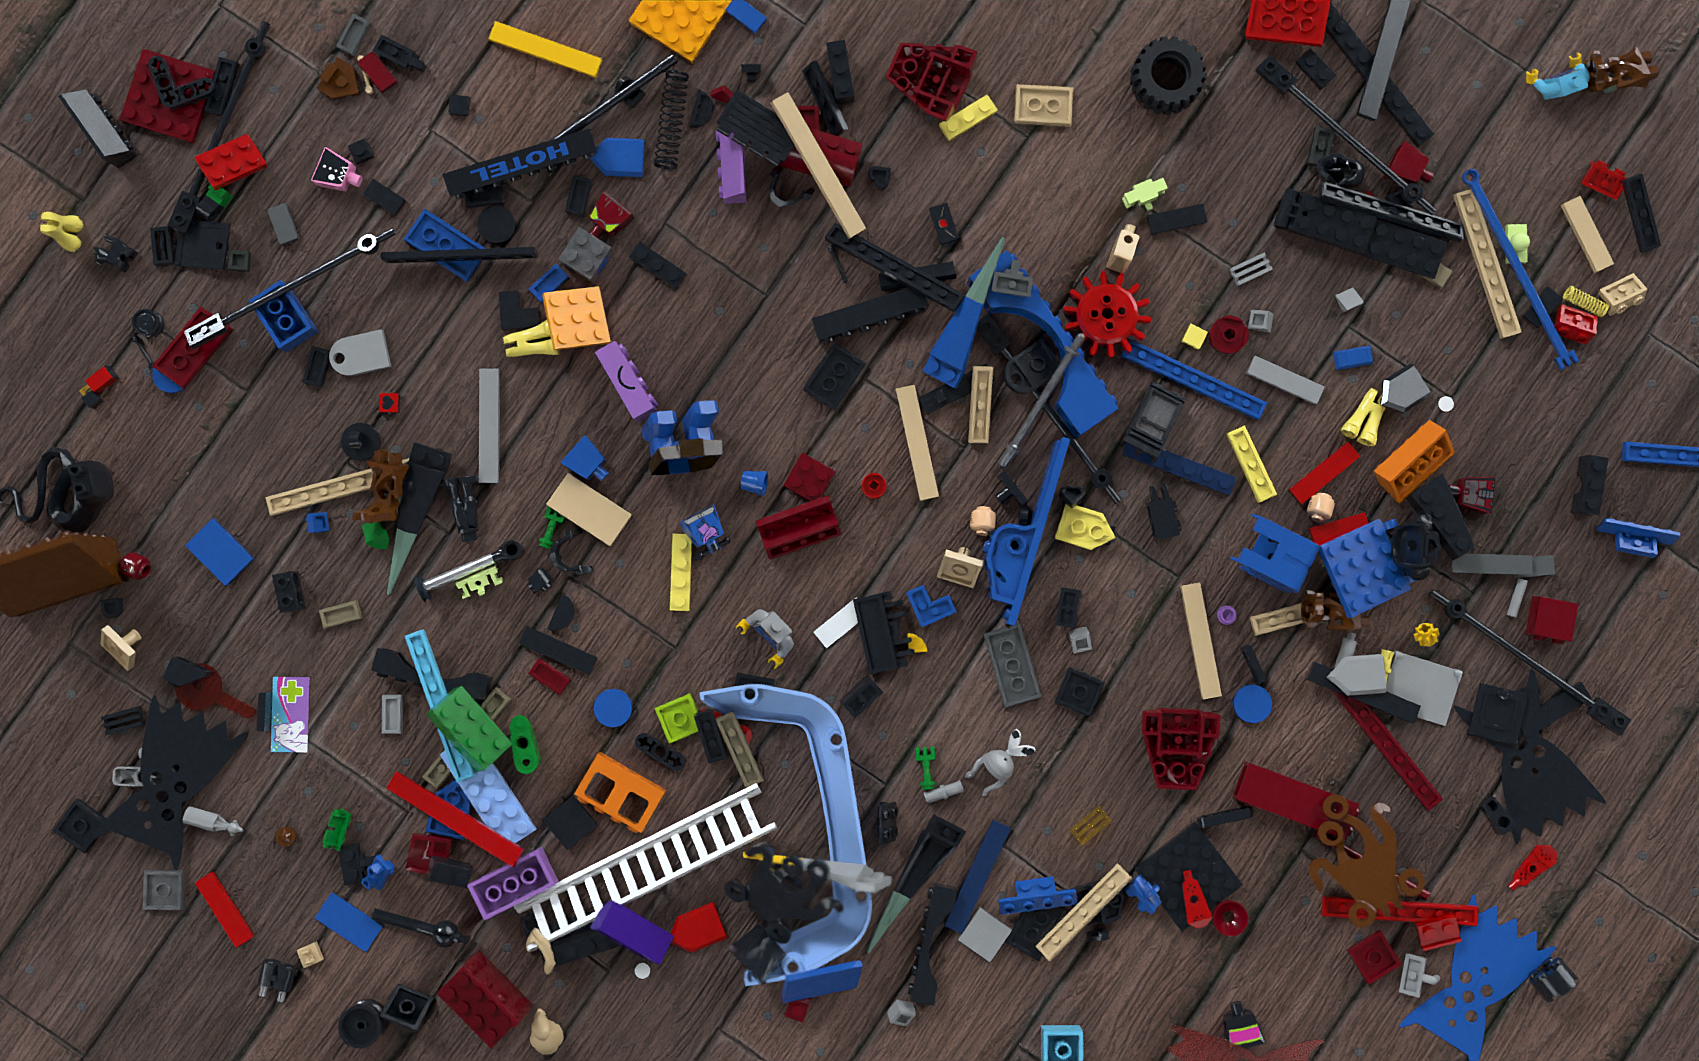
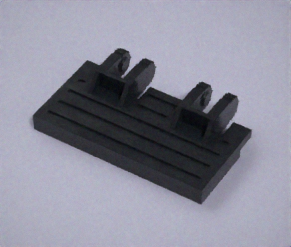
(878, 632)

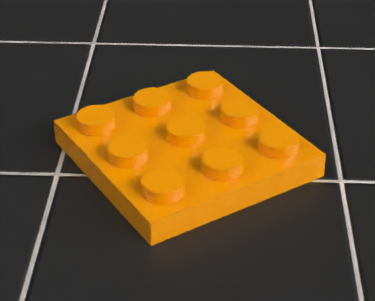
(576, 318)

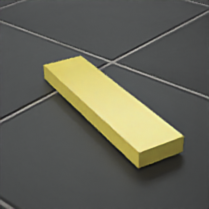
(1251, 464)

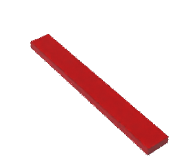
(455, 819)
(1410, 911)

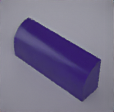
(632, 932)

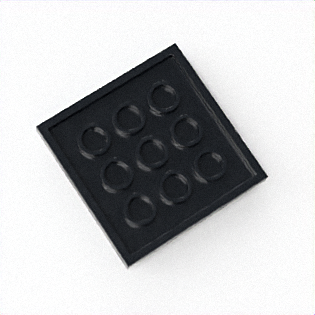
(1186, 852)

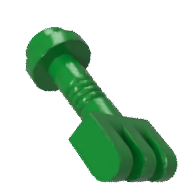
(554, 518)
(925, 758)

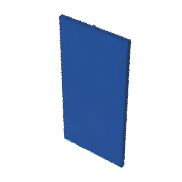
(348, 921)

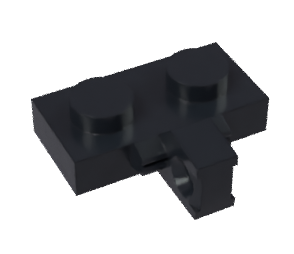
(353, 863)

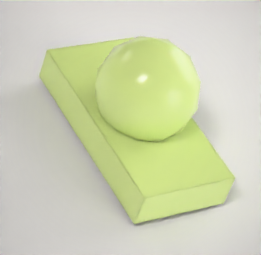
(1519, 239)

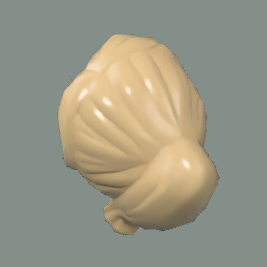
(545, 1034)

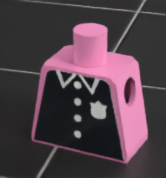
(335, 172)

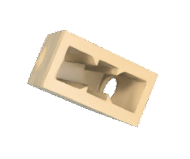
(1123, 249)

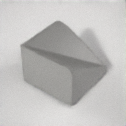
(901, 1012)

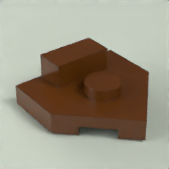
(339, 80)

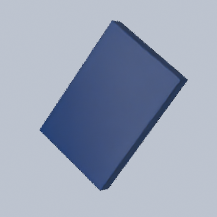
(220, 552)

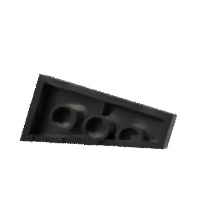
(1440, 504)

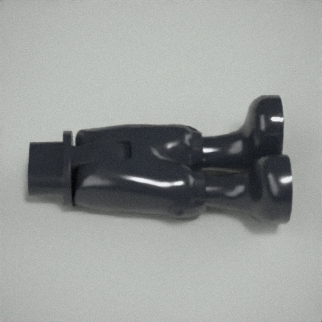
(464, 510)

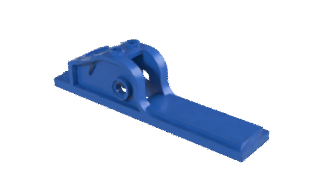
(1017, 565)

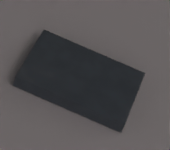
(834, 376)
(1032, 928)

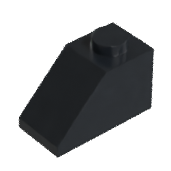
(184, 672)

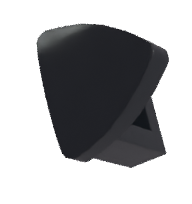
(634, 98)

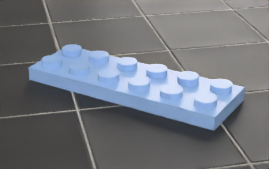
(496, 803)

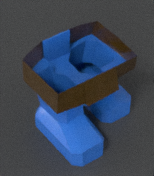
(676, 457)

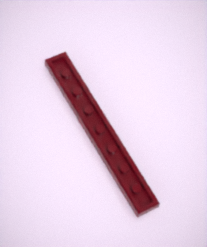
(1391, 751)

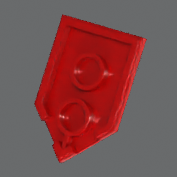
(698, 928)

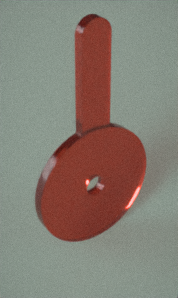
(210, 693)

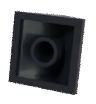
(407, 1008)

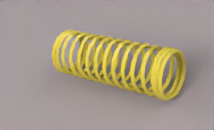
(1572, 293)

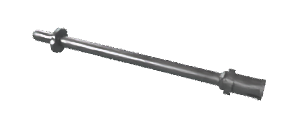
(1013, 447)

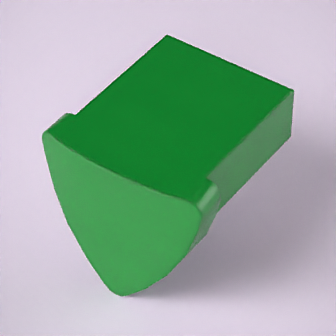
(376, 535)

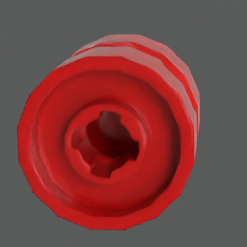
(873, 486)

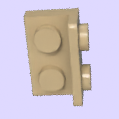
(1623, 294)

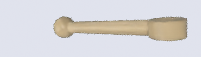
(369, 89)

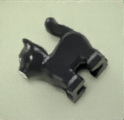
(116, 253)

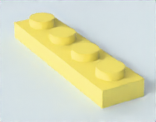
(681, 573)

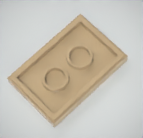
(1043, 105)

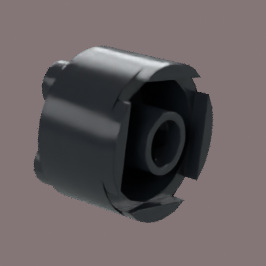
(1553, 979)

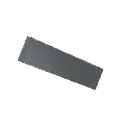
(1493, 564)

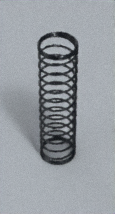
(669, 161)

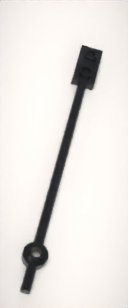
(1284, 81)
(186, 205)
(216, 325)
(998, 343)
(1598, 708)

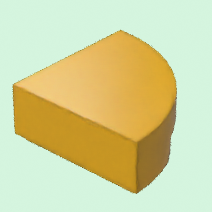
(916, 643)

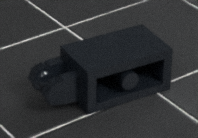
(1162, 514)

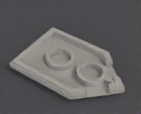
(1360, 675)

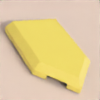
(1083, 528)

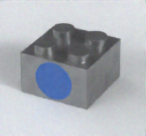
(586, 255)

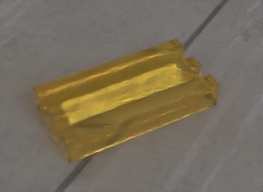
(1078, 835)

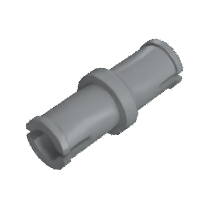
(943, 792)

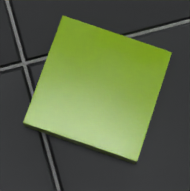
(678, 718)

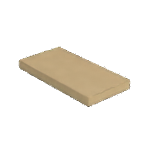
(589, 509)

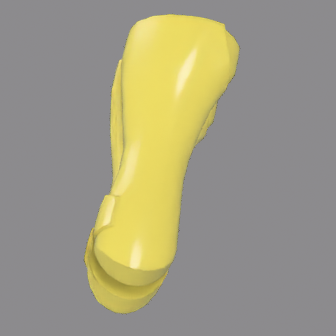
(57, 228)
(525, 348)
(1369, 432)

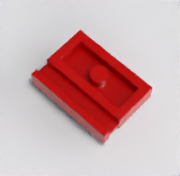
(1438, 932)

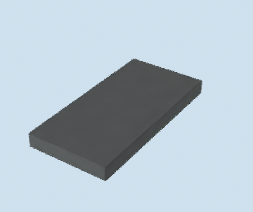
(1012, 665)

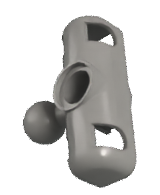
(134, 775)

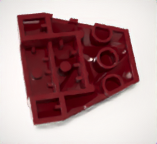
(932, 76)
(1179, 744)

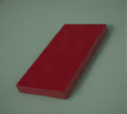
(182, 362)

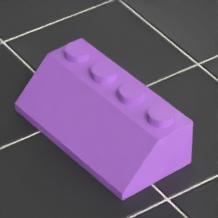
(731, 170)

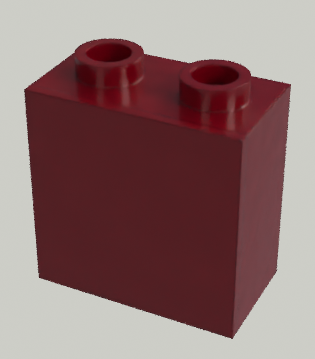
(1551, 619)

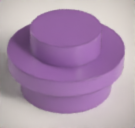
(1226, 615)

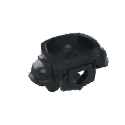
(1412, 544)

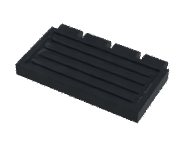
(755, 125)

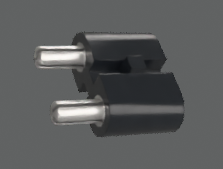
(276, 975)

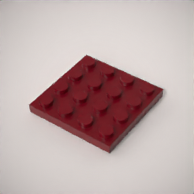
(144, 105)

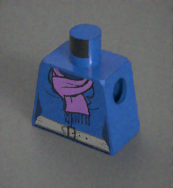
(703, 528)

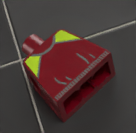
(609, 216)

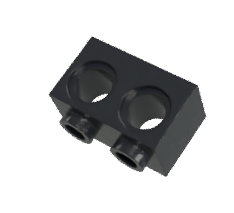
(289, 591)

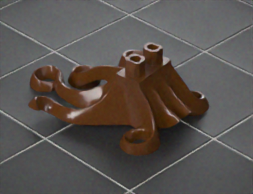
(1371, 877)

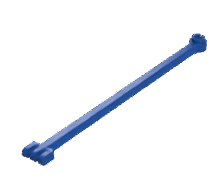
(1520, 272)

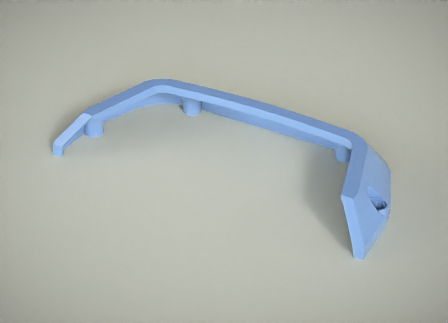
(838, 931)

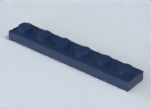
(1186, 469)

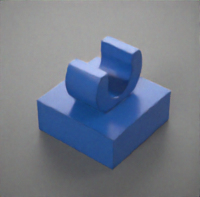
(317, 522)

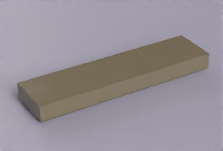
(739, 749)

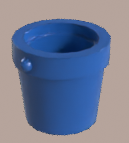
(755, 482)

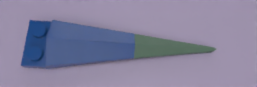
(953, 347)

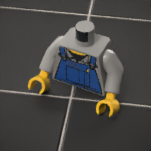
(772, 630)

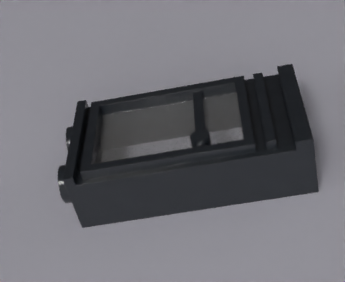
(1153, 420)

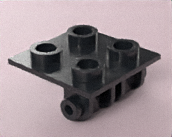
(888, 830)

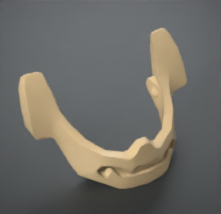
(545, 946)

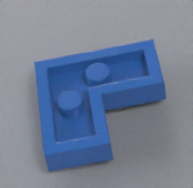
(928, 611)

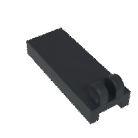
(710, 735)

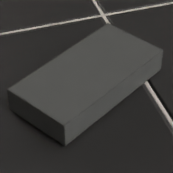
(353, 35)
(283, 224)
(1541, 566)

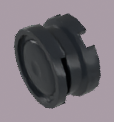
(148, 323)

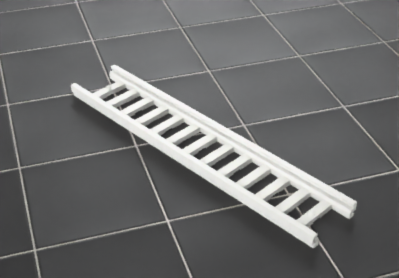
(638, 849)

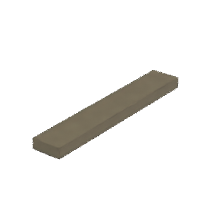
(492, 707)

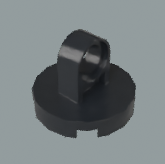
(360, 441)

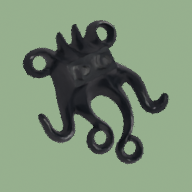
(780, 896)

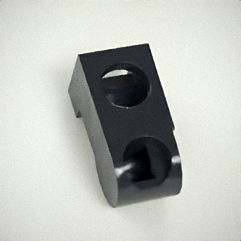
(1497, 816)

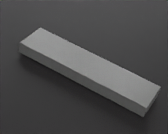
(1285, 380)

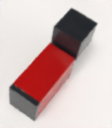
(98, 382)

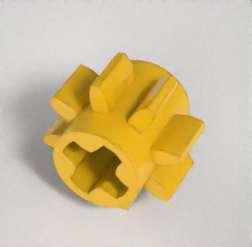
(1426, 634)

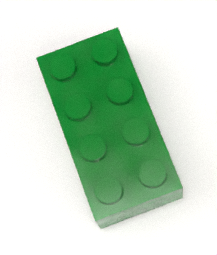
(469, 729)

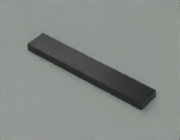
(1384, 702)

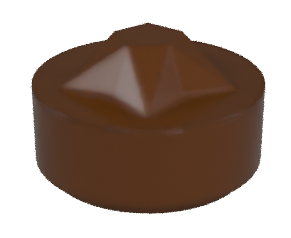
(286, 836)

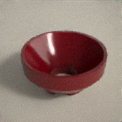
(1236, 925)

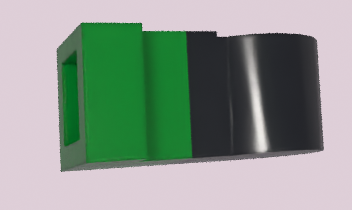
(213, 203)

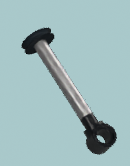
(424, 587)

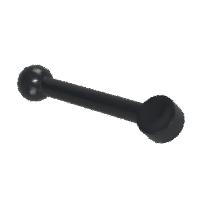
(831, 249)
(136, 339)
(698, 556)

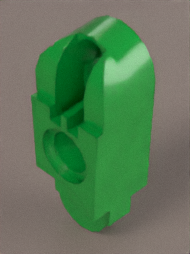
(522, 728)

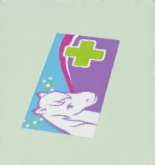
(290, 714)

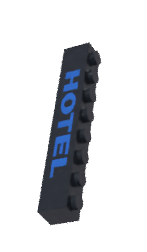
(519, 163)

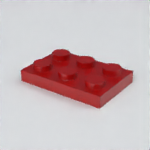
(230, 162)

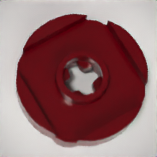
(1238, 330)

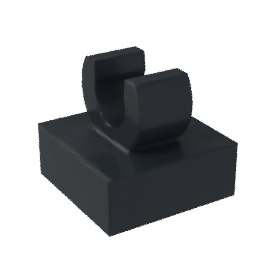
(751, 69)

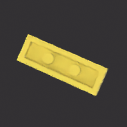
(968, 117)

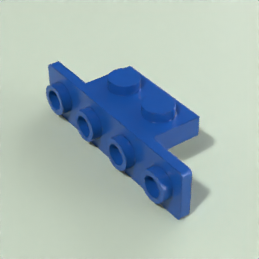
(1637, 538)
(1037, 895)

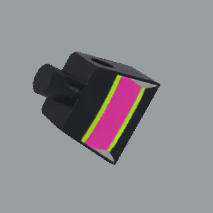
(1242, 1027)

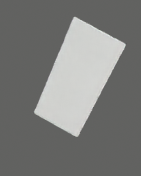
(837, 625)

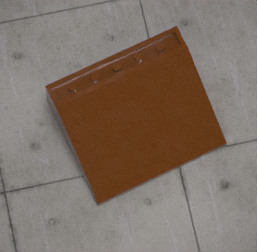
(57, 572)

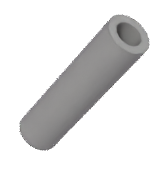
(1517, 597)

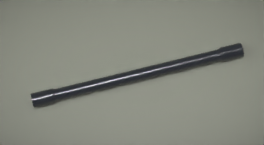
(661, 67)

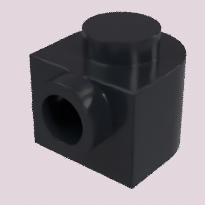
(540, 581)

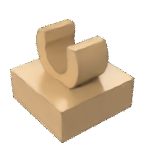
(310, 954)

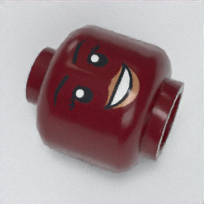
(135, 566)

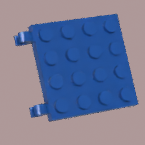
(1364, 567)

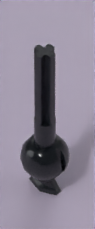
(443, 933)

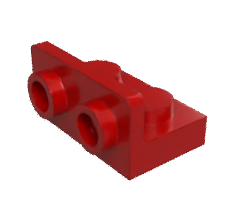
(1604, 179)
(1575, 324)

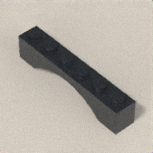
(394, 664)
(941, 903)

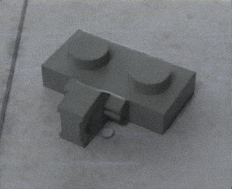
(1012, 282)

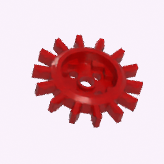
(1095, 327)

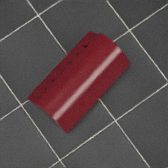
(840, 153)
(798, 527)

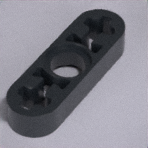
(661, 759)
(1224, 817)

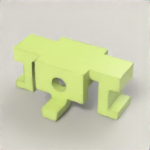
(1145, 193)
(481, 576)

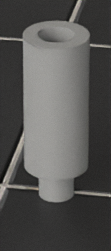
(1347, 647)

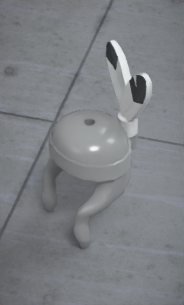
(1000, 762)

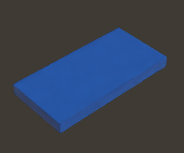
(435, 234)
(821, 981)

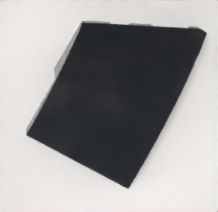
(1110, 912)
(758, 953)

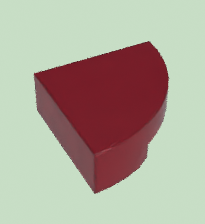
(722, 94)

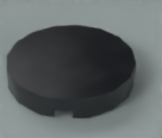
(496, 225)

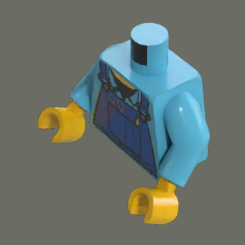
(1563, 83)

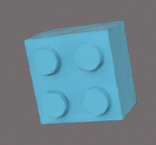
(1061, 1043)

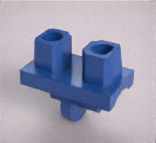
(378, 873)
(1146, 894)

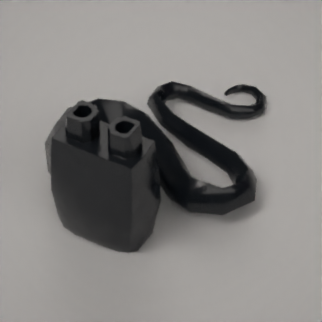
(91, 490)

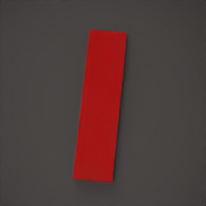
(1324, 473)
(224, 909)

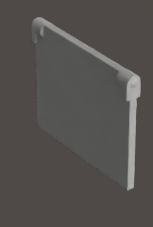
(1424, 684)

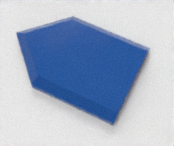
(620, 157)
(455, 795)

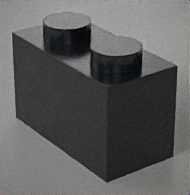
(449, 871)

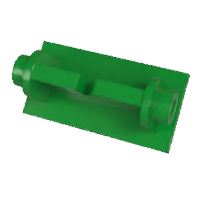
(340, 821)

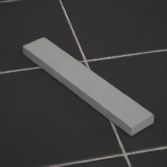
(489, 425)

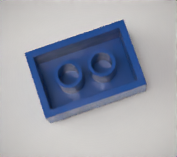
(285, 319)

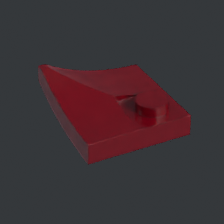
(422, 849)

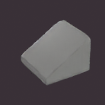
(1348, 299)
(1260, 320)
(1080, 639)

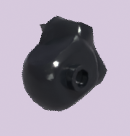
(1341, 171)

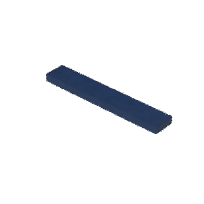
(977, 876)

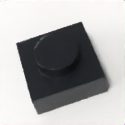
(360, 151)

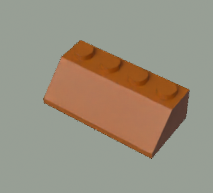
(1414, 461)

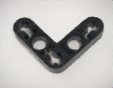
(178, 93)

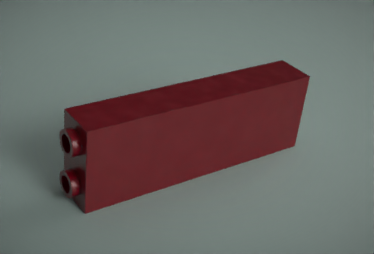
(1289, 798)

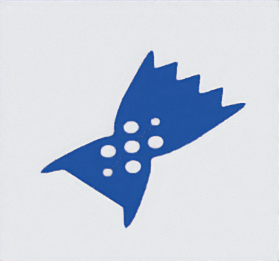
(1508, 965)

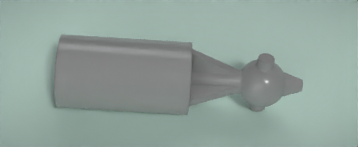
(209, 821)

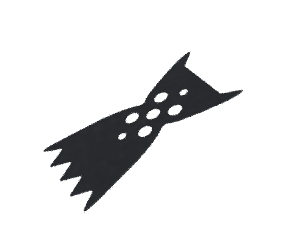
(165, 743)
(1552, 789)

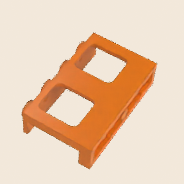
(625, 782)

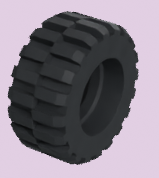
(1181, 55)

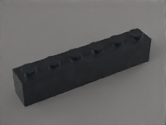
(868, 313)

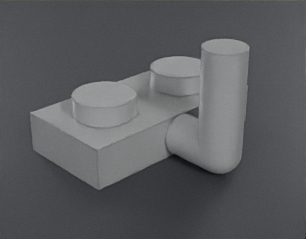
(1414, 976)

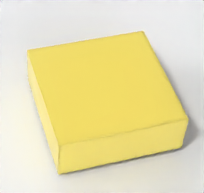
(1194, 336)

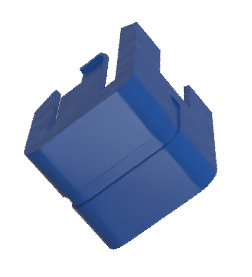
(1289, 561)

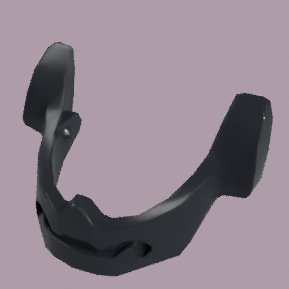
(775, 173)
(556, 558)

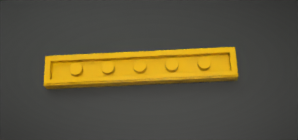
(545, 49)

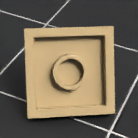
(960, 567)
(120, 647)

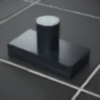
(1009, 490)

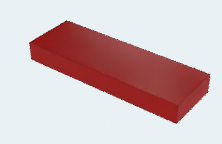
(1334, 529)

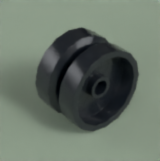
(362, 1023)

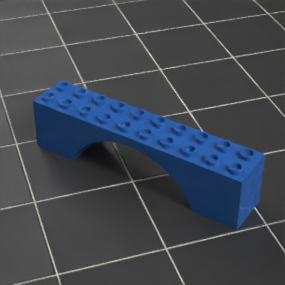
(1083, 395)

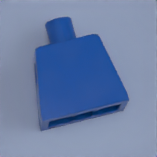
(586, 460)

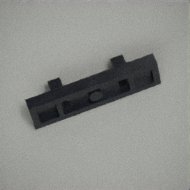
(946, 394)

